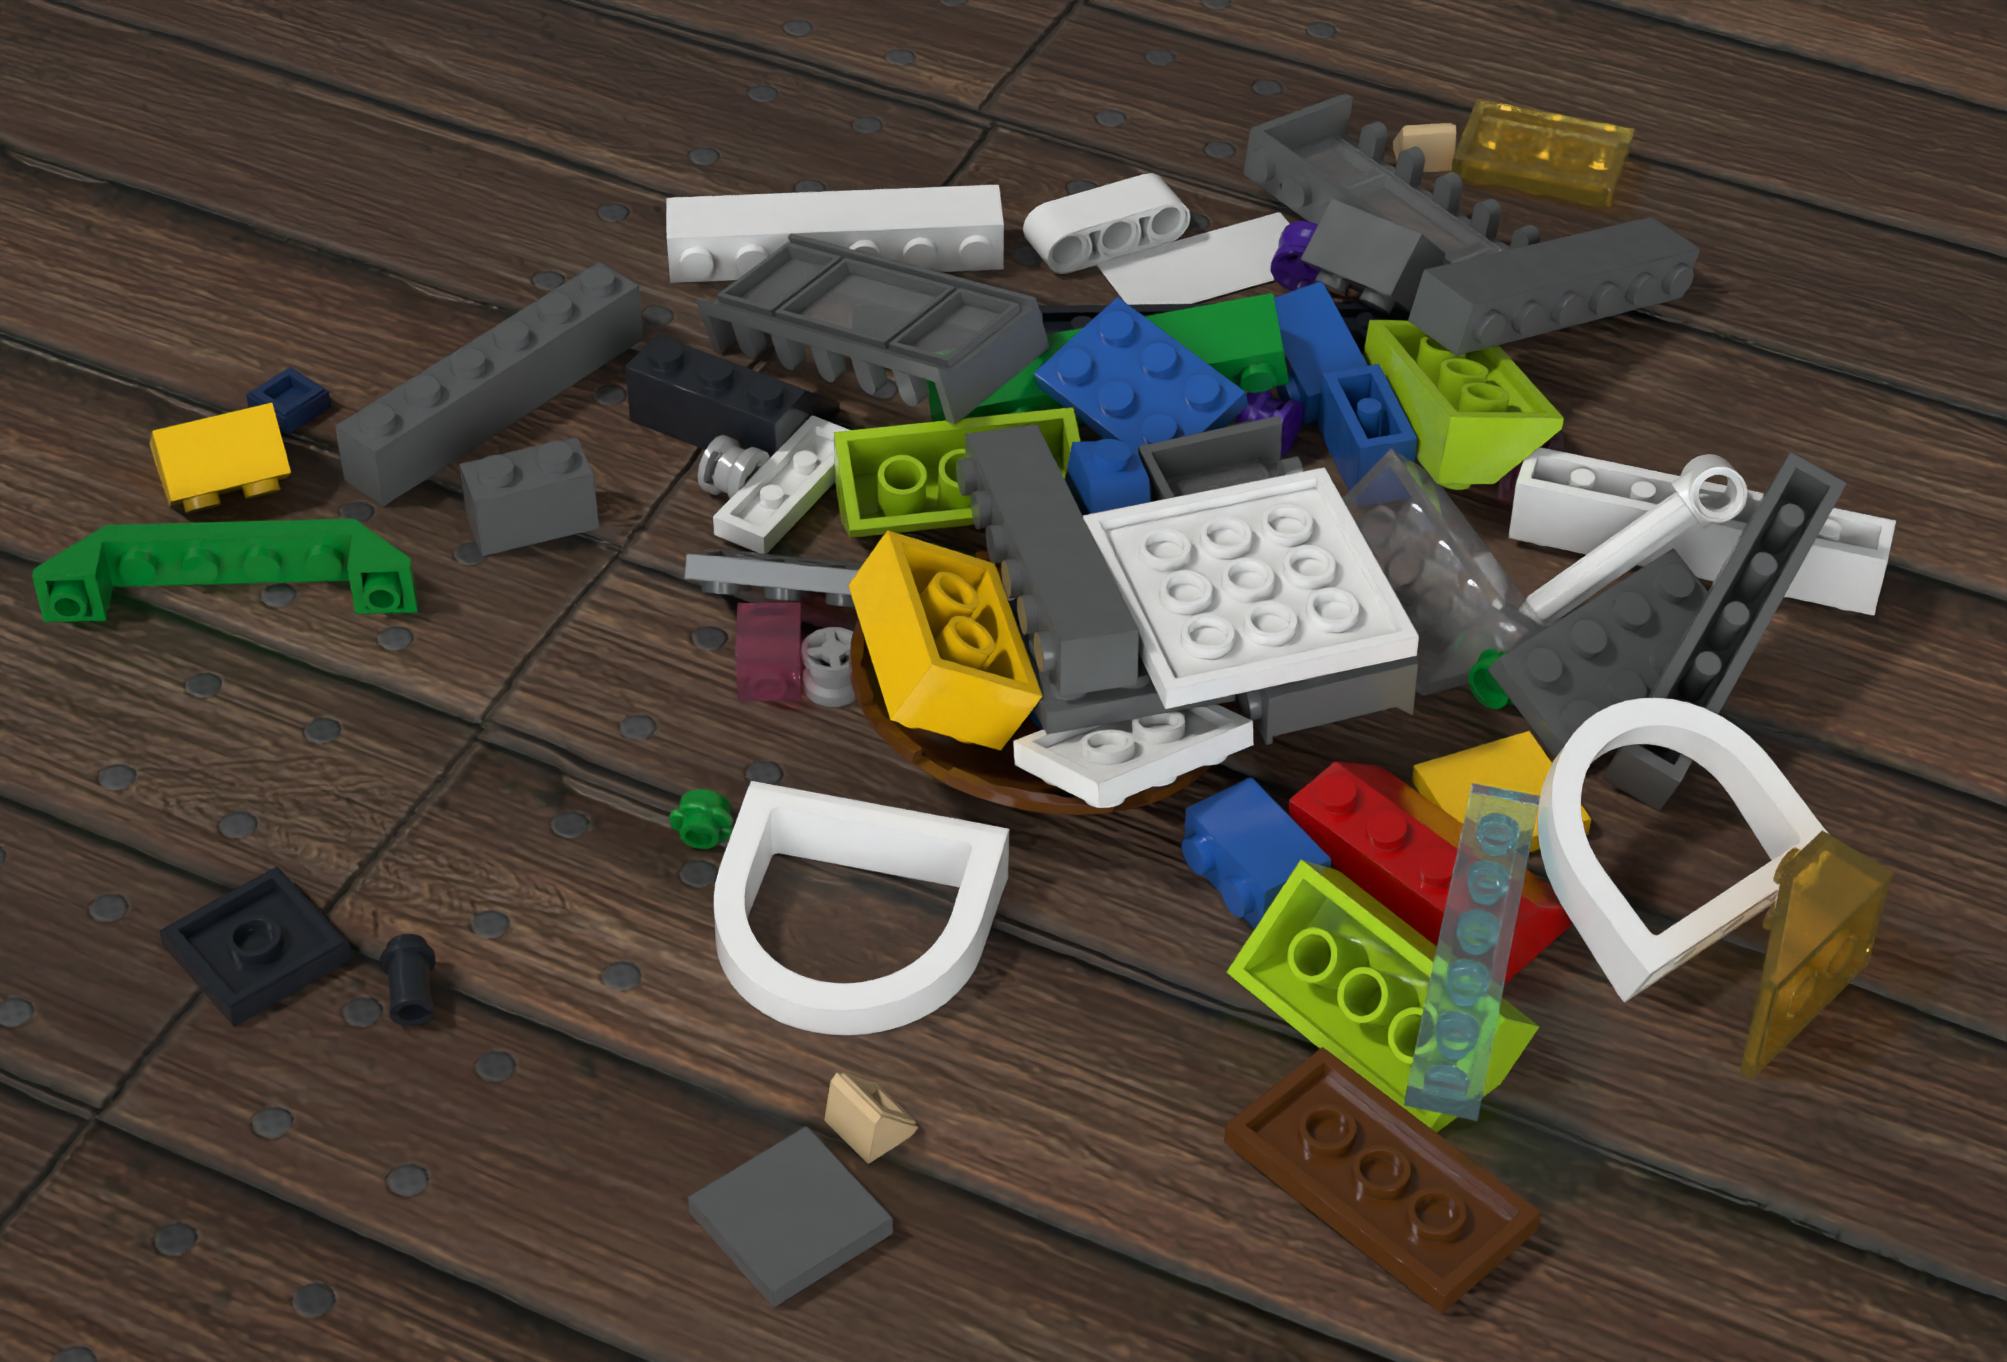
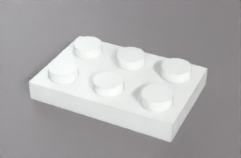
(1132, 755)

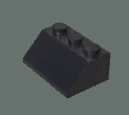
(706, 396)

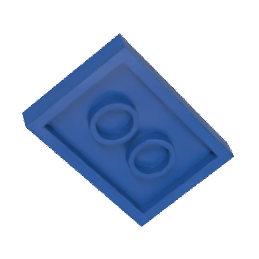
(1137, 381)

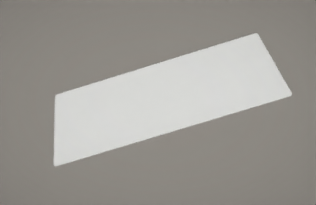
(1198, 265)

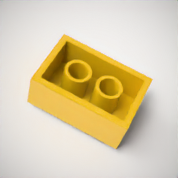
(944, 641)

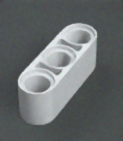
(1106, 223)

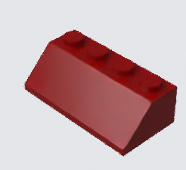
(1406, 853)

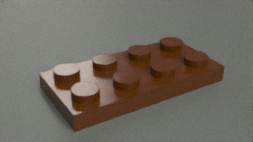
(1382, 1179)

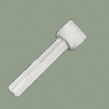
(1643, 537)

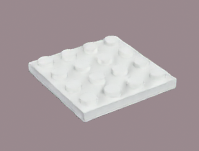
(1251, 587)

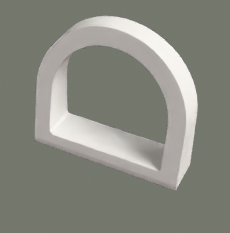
(870, 839)
(1598, 910)

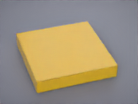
(1507, 764)

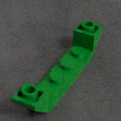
(82, 577)

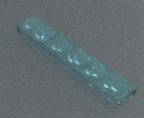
(1472, 953)

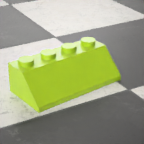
(1468, 410)
(907, 473)
(1356, 981)

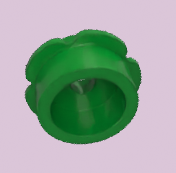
(1483, 683)
(702, 818)

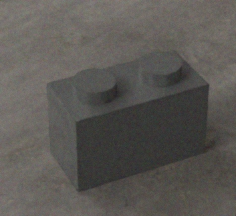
(1370, 257)
(529, 496)

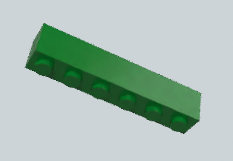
(1231, 336)

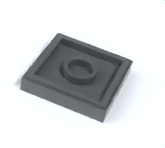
(790, 1216)

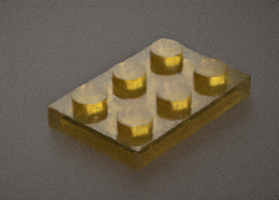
(1543, 153)

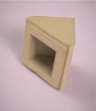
(1434, 140)
(866, 1116)

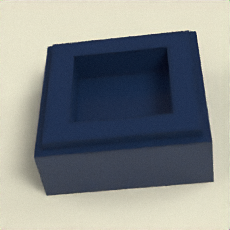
(294, 399)

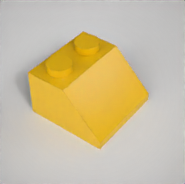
(220, 457)

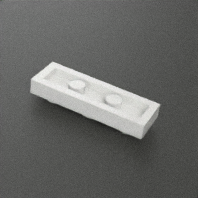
(781, 489)

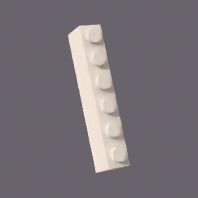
(916, 226)
(1585, 501)

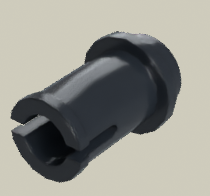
(408, 968)

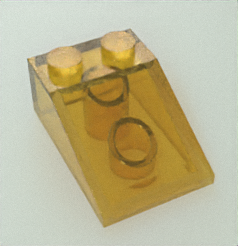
(1814, 942)

